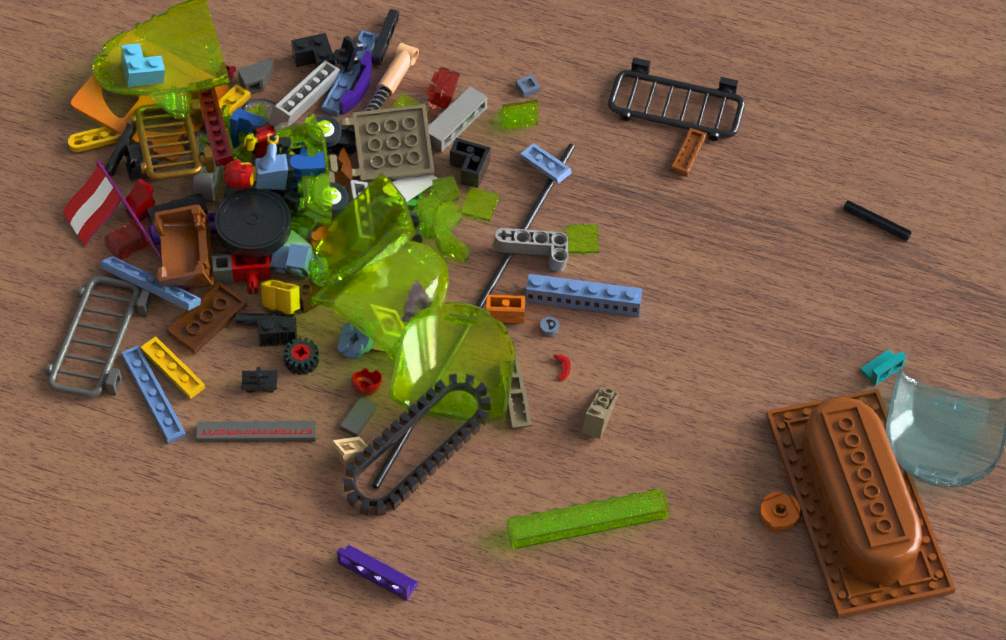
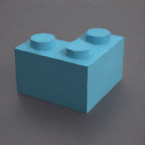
(140, 69)

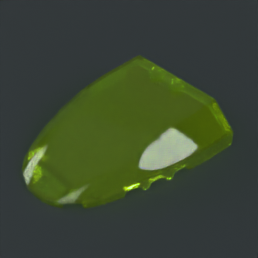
(187, 47)
(377, 295)

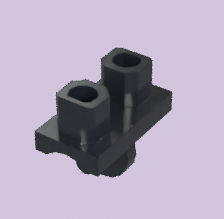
(347, 53)
(259, 380)

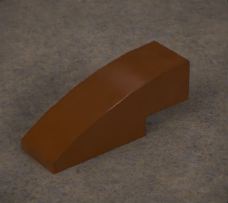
(344, 172)

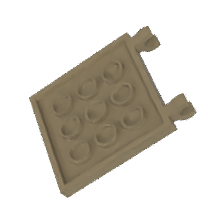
(391, 143)

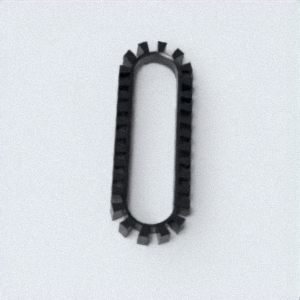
(399, 431)

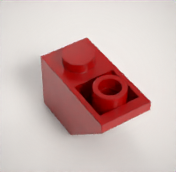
(140, 199)

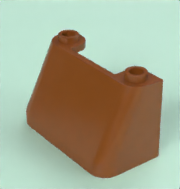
(184, 247)

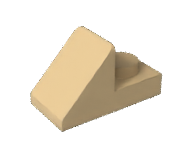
(348, 449)

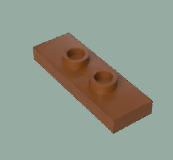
(688, 152)

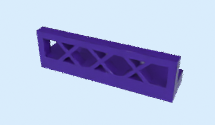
(376, 572)

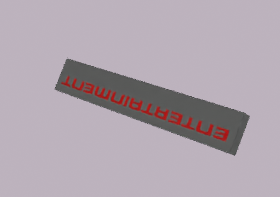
(256, 431)

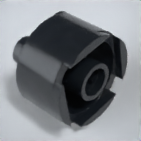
(134, 158)

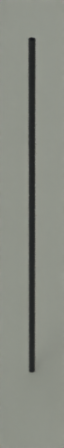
(481, 302)

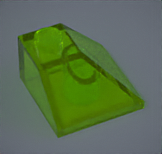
(175, 102)

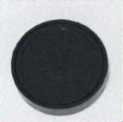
(253, 222)

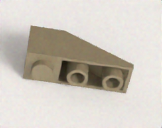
(599, 412)

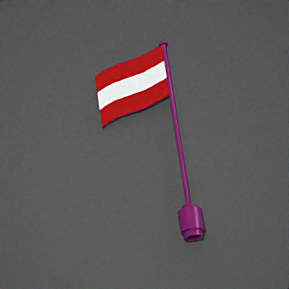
(95, 204)

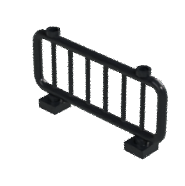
(640, 71)

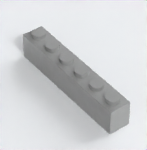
(304, 94)

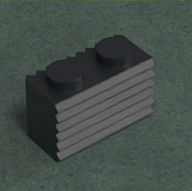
(277, 331)

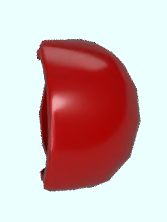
(366, 382)

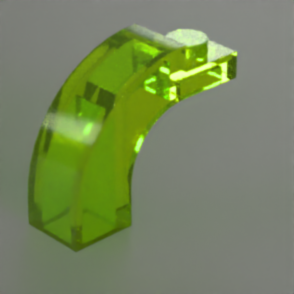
(444, 221)

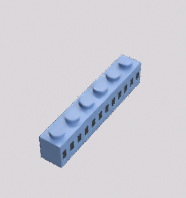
(583, 295)

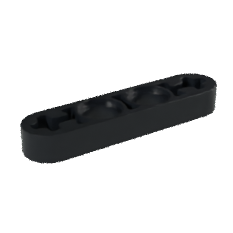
(385, 36)

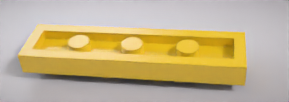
(173, 367)

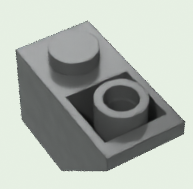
(256, 76)
(222, 267)

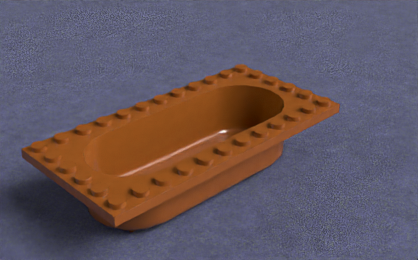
(858, 504)

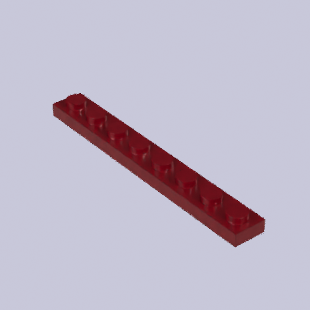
(215, 127)

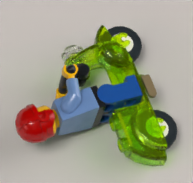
(309, 174)

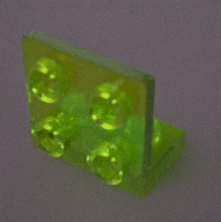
(519, 114)

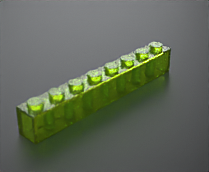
(587, 518)

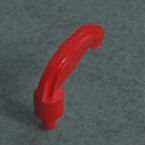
(566, 366)

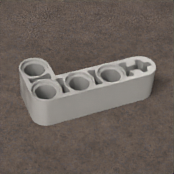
(207, 183)
(508, 241)

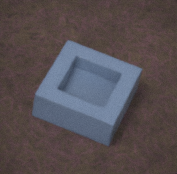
(528, 86)

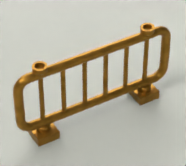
(199, 161)

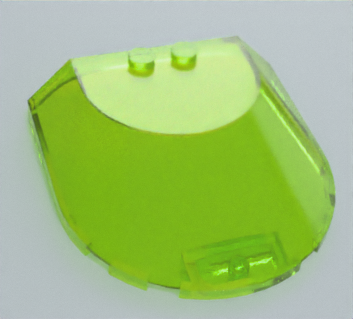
(363, 234)
(454, 341)

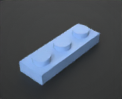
(545, 163)

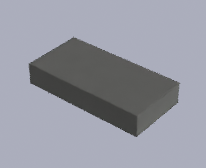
(358, 417)

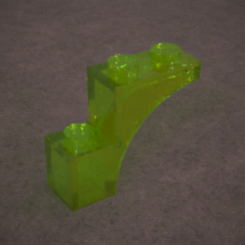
(426, 207)

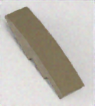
(517, 402)

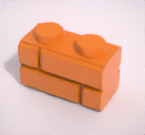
(506, 308)

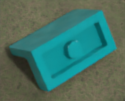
(883, 366)

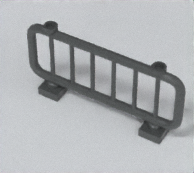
(110, 376)

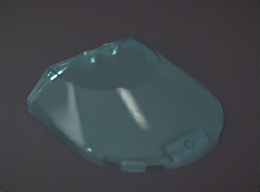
(945, 433)

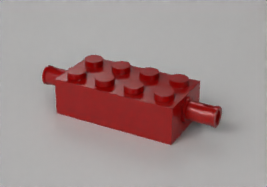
(251, 270)

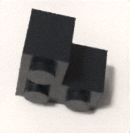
(312, 50)
(472, 160)

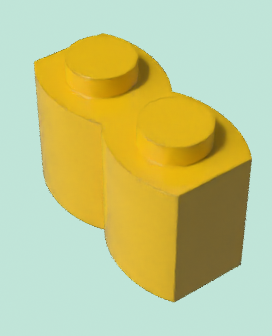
(280, 296)

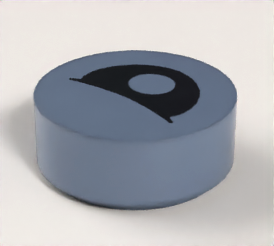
(549, 326)

